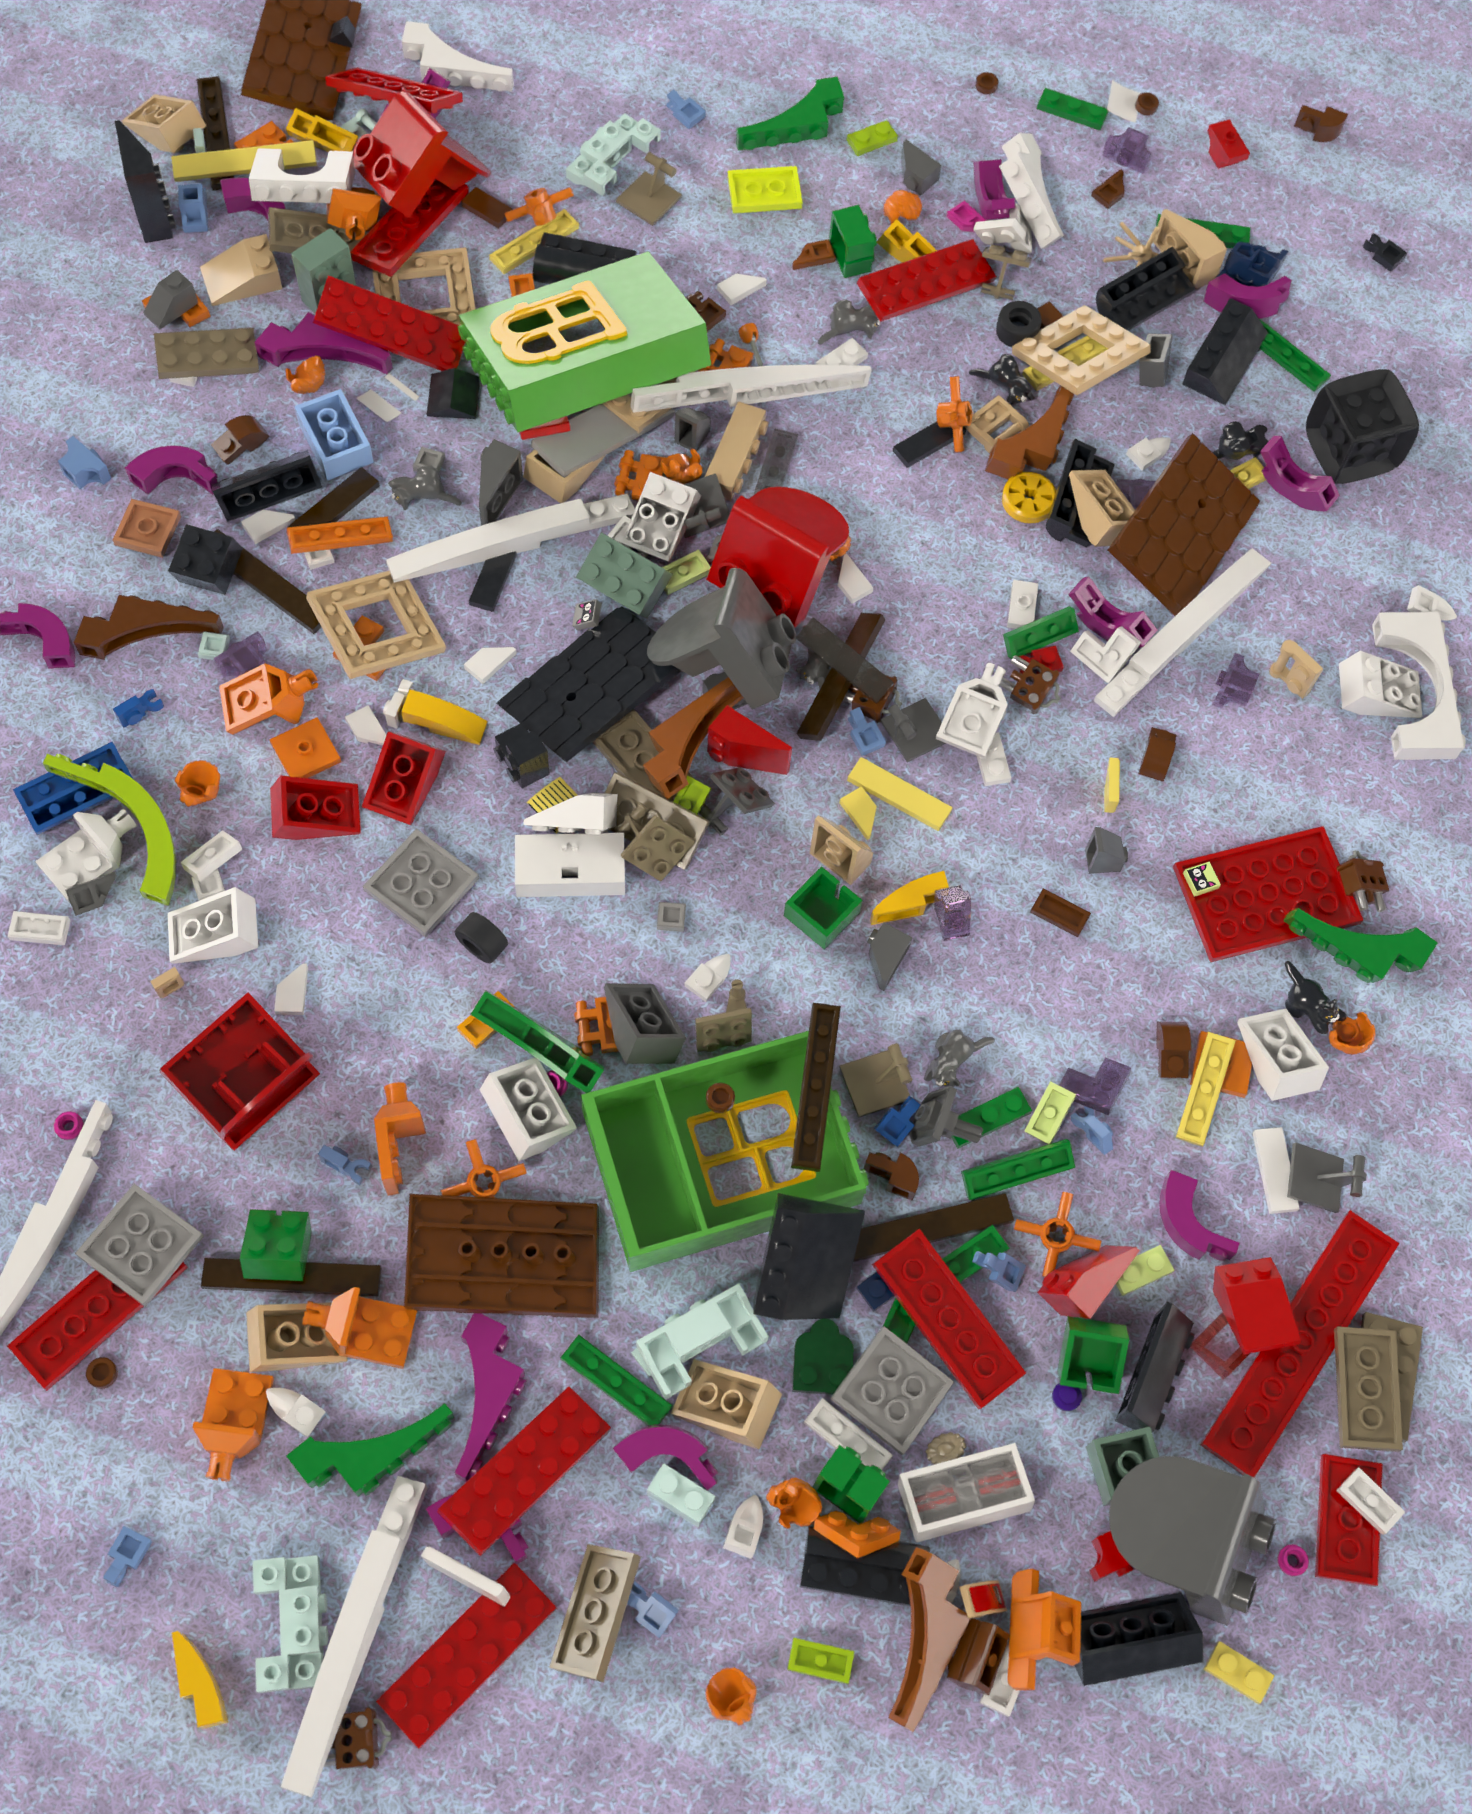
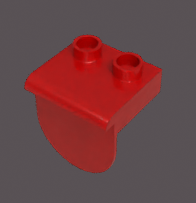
(409, 153)
(782, 544)
(240, 1071)

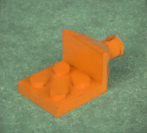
(353, 210)
(262, 694)
(395, 1121)
(364, 1327)
(232, 1418)

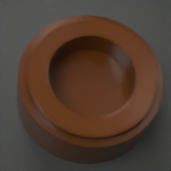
(986, 83)
(1146, 104)
(720, 1098)
(101, 1372)

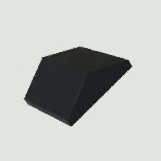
(453, 394)

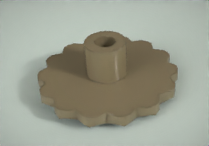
(945, 1448)

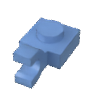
(685, 111)
(865, 735)
(1097, 1133)
(337, 1159)
(1004, 1269)
(126, 1551)
(654, 1611)

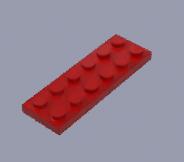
(386, 87)
(398, 236)
(926, 280)
(389, 325)
(949, 1319)
(75, 1327)
(524, 1470)
(465, 1657)

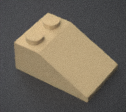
(165, 122)
(1194, 244)
(241, 271)
(551, 482)
(1100, 505)
(839, 850)
(282, 1342)
(728, 1403)

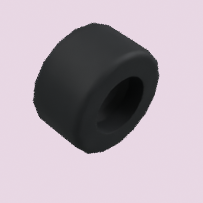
(1017, 312)
(481, 937)

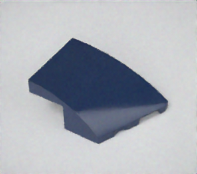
(1253, 264)

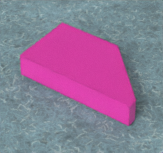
(964, 216)

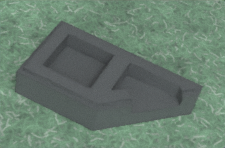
(90, 893)

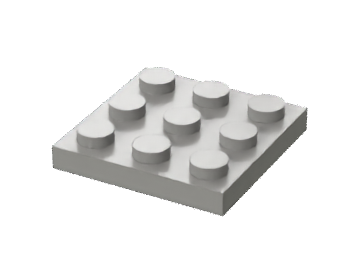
(421, 882)
(139, 1245)
(892, 1390)

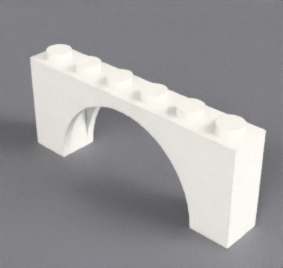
(1422, 639)

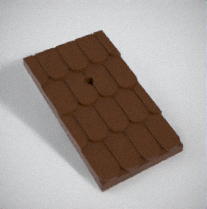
(296, 55)
(1184, 525)
(480, 1258)

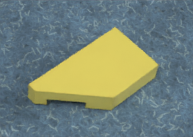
(1112, 785)
(860, 810)

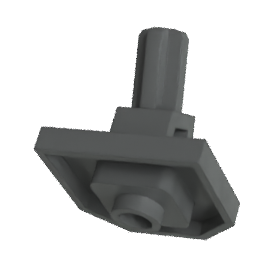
(937, 1120)

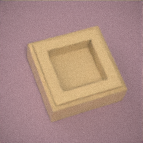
(167, 982)

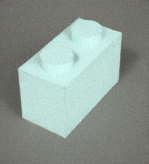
(680, 1495)

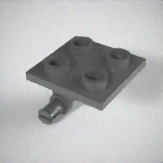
(711, 508)
(913, 729)
(739, 790)
(1318, 1177)

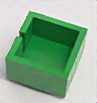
(852, 241)
(817, 909)
(276, 1245)
(1095, 1349)
(851, 1483)

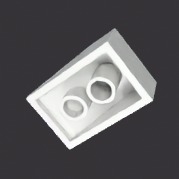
(213, 927)
(1282, 1055)

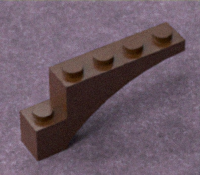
(138, 620)

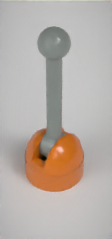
(749, 335)

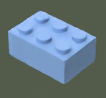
(334, 434)

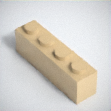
(736, 448)

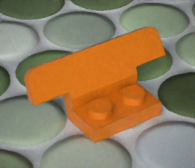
(1040, 1628)

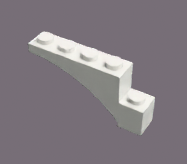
(461, 70)
(1026, 182)

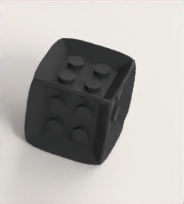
(1362, 426)

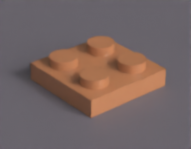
(147, 528)

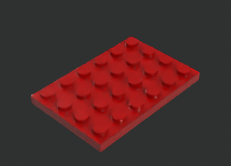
(1261, 887)

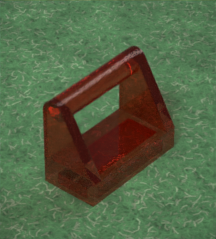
(1221, 1367)

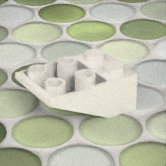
(661, 516)
(1379, 687)
(587, 811)

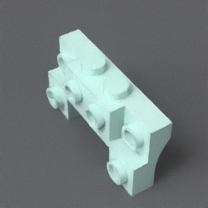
(608, 148)
(695, 1332)
(300, 1622)

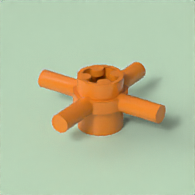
(539, 205)
(955, 414)
(488, 1171)
(1051, 1225)

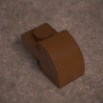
(1324, 125)
(242, 434)
(1157, 754)
(1174, 1044)
(902, 1174)

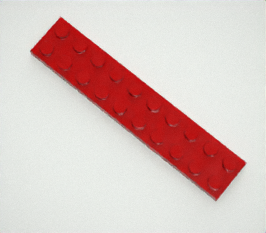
(1282, 1376)

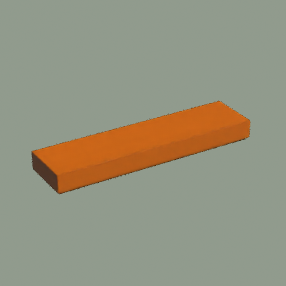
(339, 535)

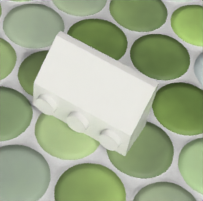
(527, 1108)

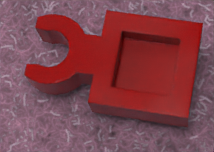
(1047, 656)

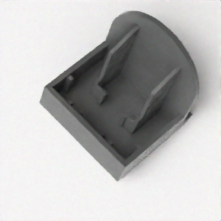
(729, 630)
(1193, 1531)

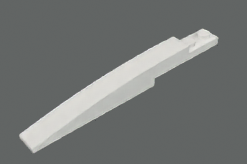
(750, 385)
(508, 535)
(1181, 631)
(49, 1223)
(352, 1637)

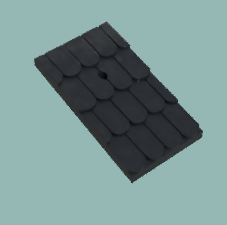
(589, 685)

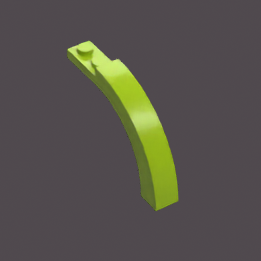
(161, 859)

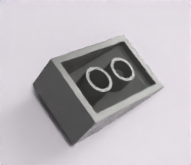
(499, 479)
(643, 1024)

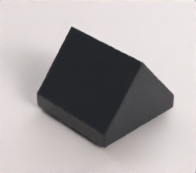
(343, 32)

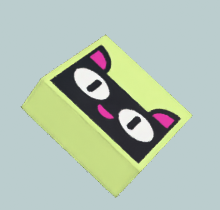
(1201, 879)

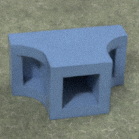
(193, 207)
(83, 465)

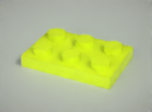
(764, 189)

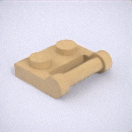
(991, 418)
(1303, 672)

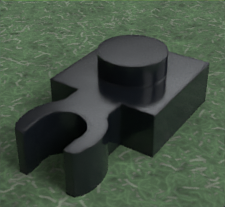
(1386, 254)

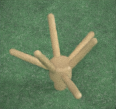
(1140, 252)

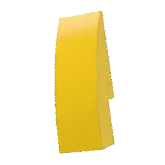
(323, 133)
(903, 244)
(443, 717)
(909, 899)
(198, 1682)

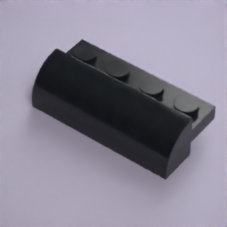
(565, 257)
(1145, 290)
(1063, 515)
(869, 1577)

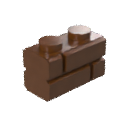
(978, 1656)

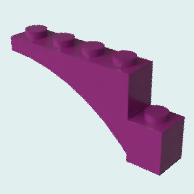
(308, 339)
(495, 1387)

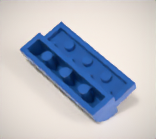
(56, 799)

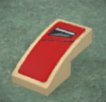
(983, 1599)

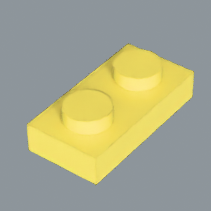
(1239, 1672)

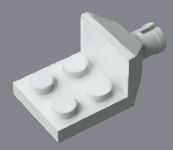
(975, 713)
(88, 852)

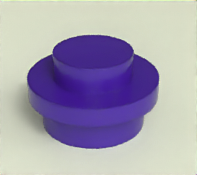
(1066, 1397)

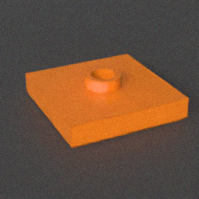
(305, 750)
(1238, 1069)

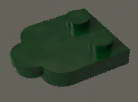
(821, 1359)

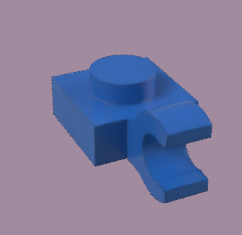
(134, 709)
(896, 1124)

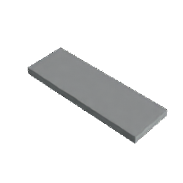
(590, 438)

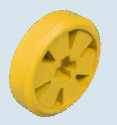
(1027, 509)

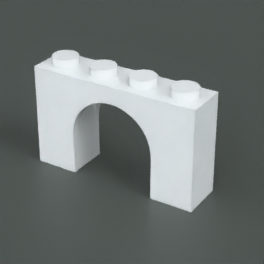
(271, 183)

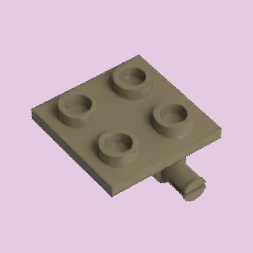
(648, 194)
(997, 253)
(656, 845)
(726, 1028)
(877, 1080)

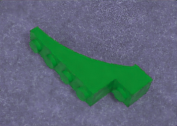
(799, 123)
(1364, 953)
(539, 1041)
(367, 1461)

